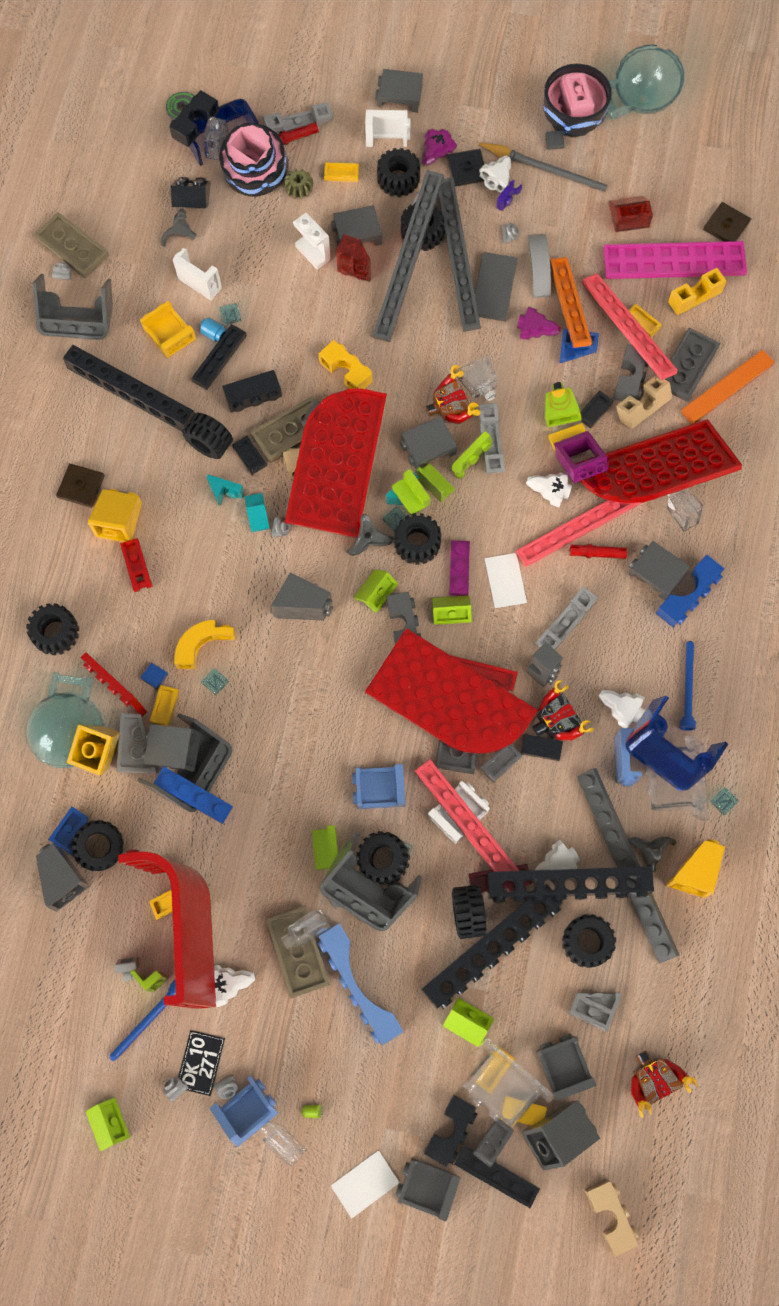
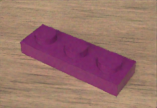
(459, 568)

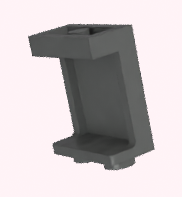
(400, 88)
(357, 223)
(428, 442)
(659, 569)
(565, 1067)
(427, 1189)

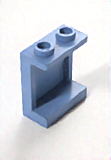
(622, 759)
(379, 787)
(245, 1112)

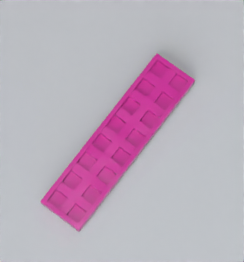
(674, 259)

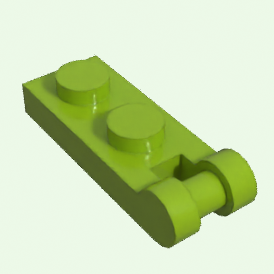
(471, 455)

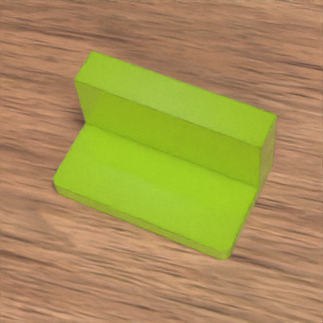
(434, 482)
(411, 493)
(376, 589)
(451, 610)
(325, 847)
(153, 982)
(468, 1022)
(107, 1124)

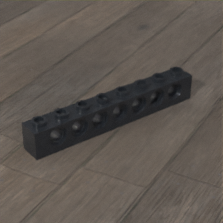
(128, 388)
(642, 876)
(527, 909)

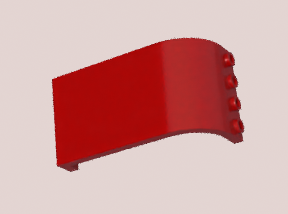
(190, 929)

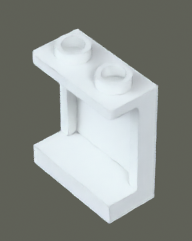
(387, 124)
(314, 243)
(206, 283)
(442, 820)

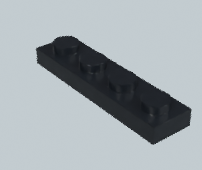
(219, 356)
(497, 1177)

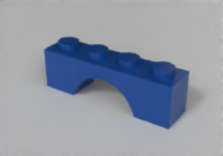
(675, 607)
(193, 795)

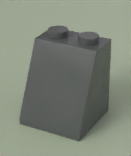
(302, 600)
(171, 747)
(58, 877)
(561, 1136)

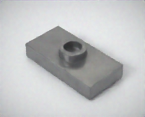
(501, 762)
(493, 1142)

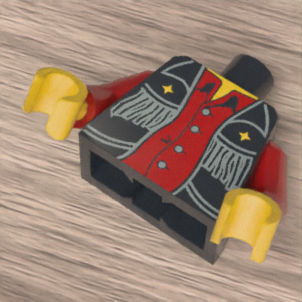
(559, 717)

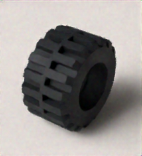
(398, 183)
(433, 234)
(207, 435)
(422, 525)
(42, 619)
(89, 829)
(367, 852)
(469, 911)
(605, 934)

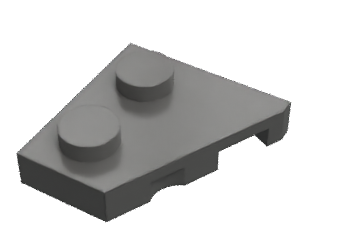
(595, 1008)

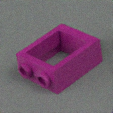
(578, 444)

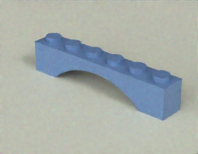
(382, 1022)

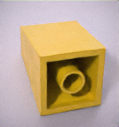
(115, 515)
(93, 748)
(699, 870)

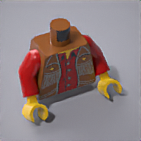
(451, 400)
(656, 1080)

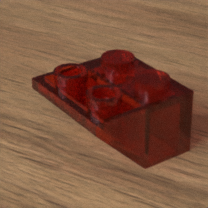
(631, 213)
(353, 259)

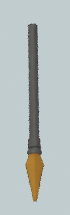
(503, 150)

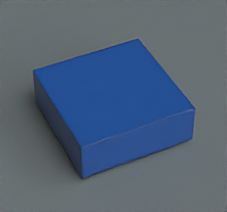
(154, 676)

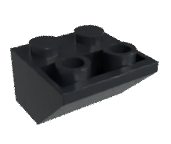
(190, 193)

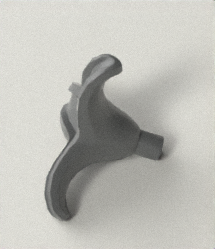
(180, 227)
(368, 536)
(652, 850)

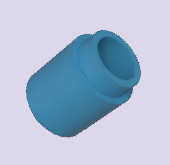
(212, 329)

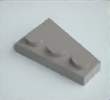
(131, 745)

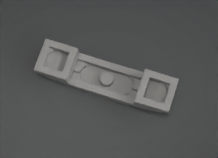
(320, 113)
(540, 266)
(489, 422)
(568, 619)

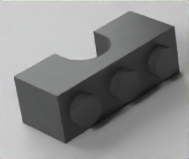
(631, 385)
(401, 607)
(545, 665)

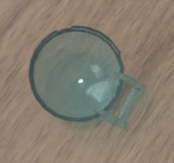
(647, 81)
(56, 719)

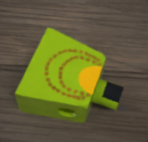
(561, 406)

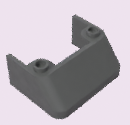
(72, 321)
(210, 761)
(361, 895)

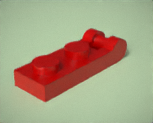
(136, 564)

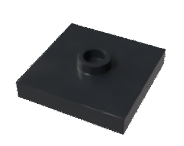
(466, 166)

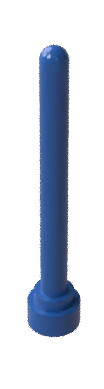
(688, 722)
(142, 1025)

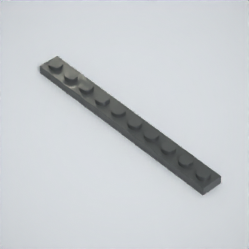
(408, 256)
(458, 256)
(624, 857)

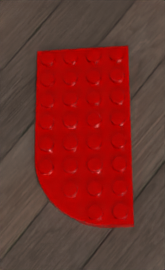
(336, 462)
(664, 465)
(448, 698)

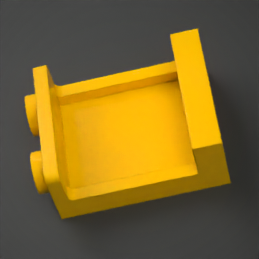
(167, 329)

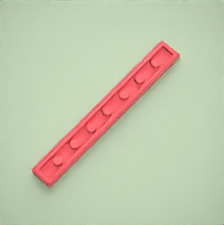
(629, 326)
(572, 530)
(466, 820)

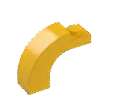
(195, 638)

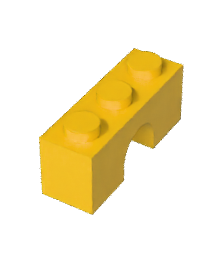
(687, 297)
(336, 356)

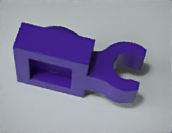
(505, 197)

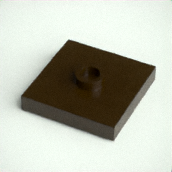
(727, 223)
(80, 485)

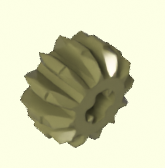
(298, 183)

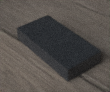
(595, 409)
(249, 455)
(541, 747)

